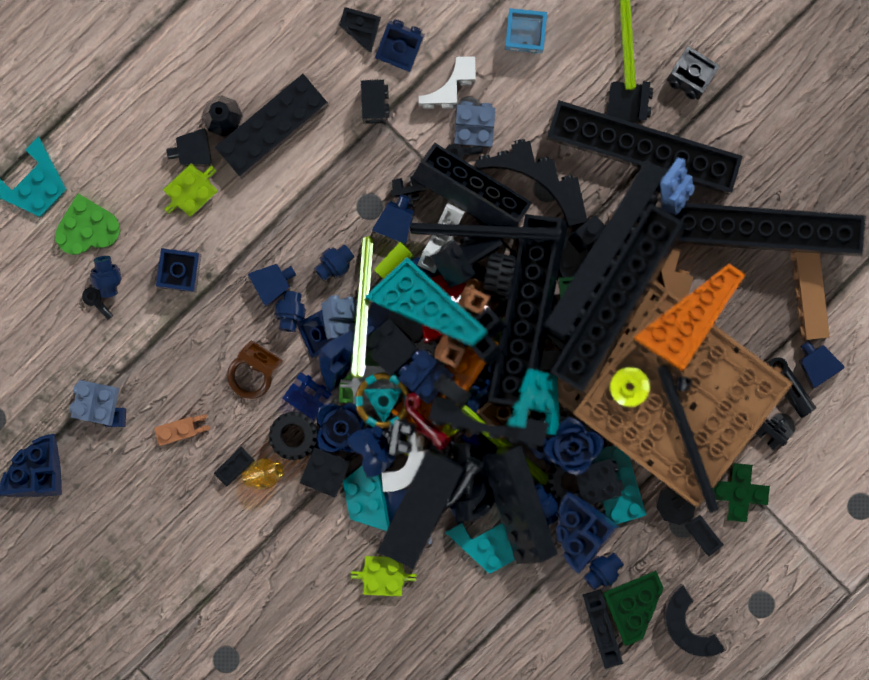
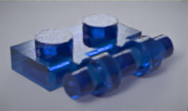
(304, 401)

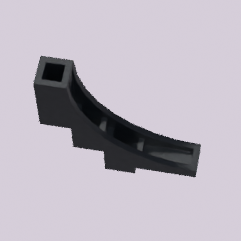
(521, 160)

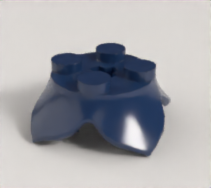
(328, 418)
(572, 433)
(374, 450)

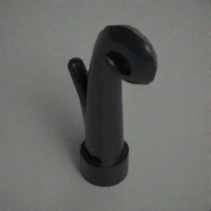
(466, 482)

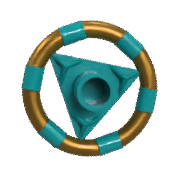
(381, 399)

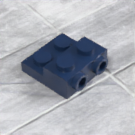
(400, 45)
(423, 374)

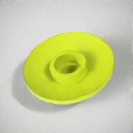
(625, 396)

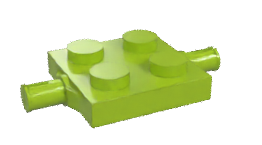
(190, 190)
(382, 576)

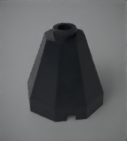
(223, 123)

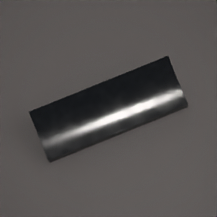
(421, 509)

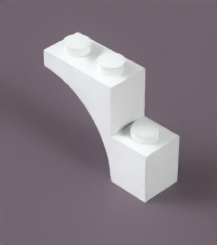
(447, 95)

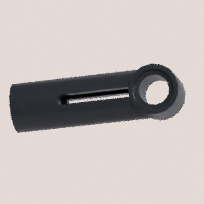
(802, 403)

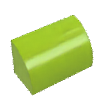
(392, 260)

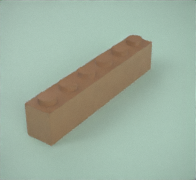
(810, 295)

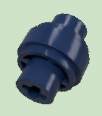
(334, 262)
(105, 276)
(290, 311)
(548, 503)
(603, 571)

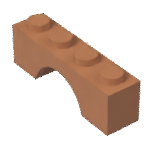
(450, 349)

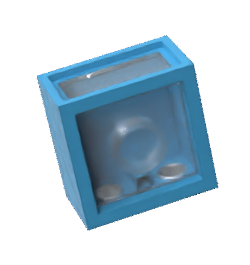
(526, 31)

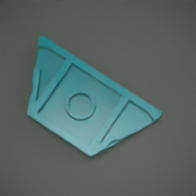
(366, 500)

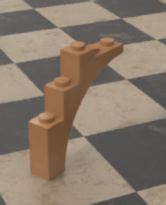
(676, 282)

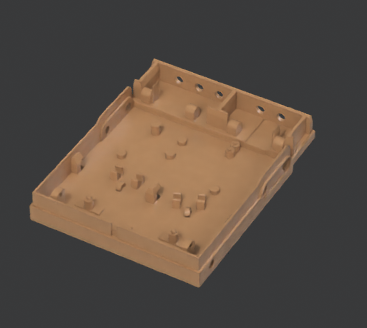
(720, 417)

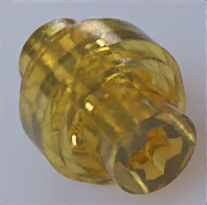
(263, 474)

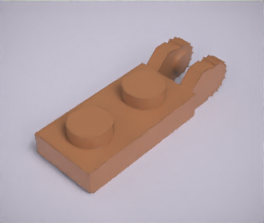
(179, 430)

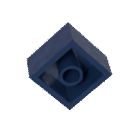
(178, 270)

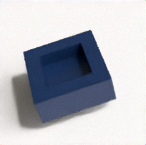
(119, 418)

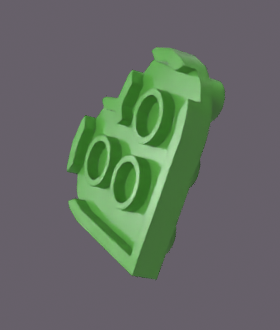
(86, 226)

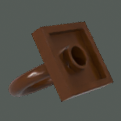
(260, 361)

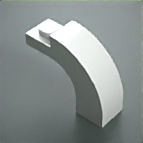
(450, 215)
(398, 479)

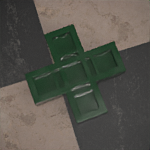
(740, 492)

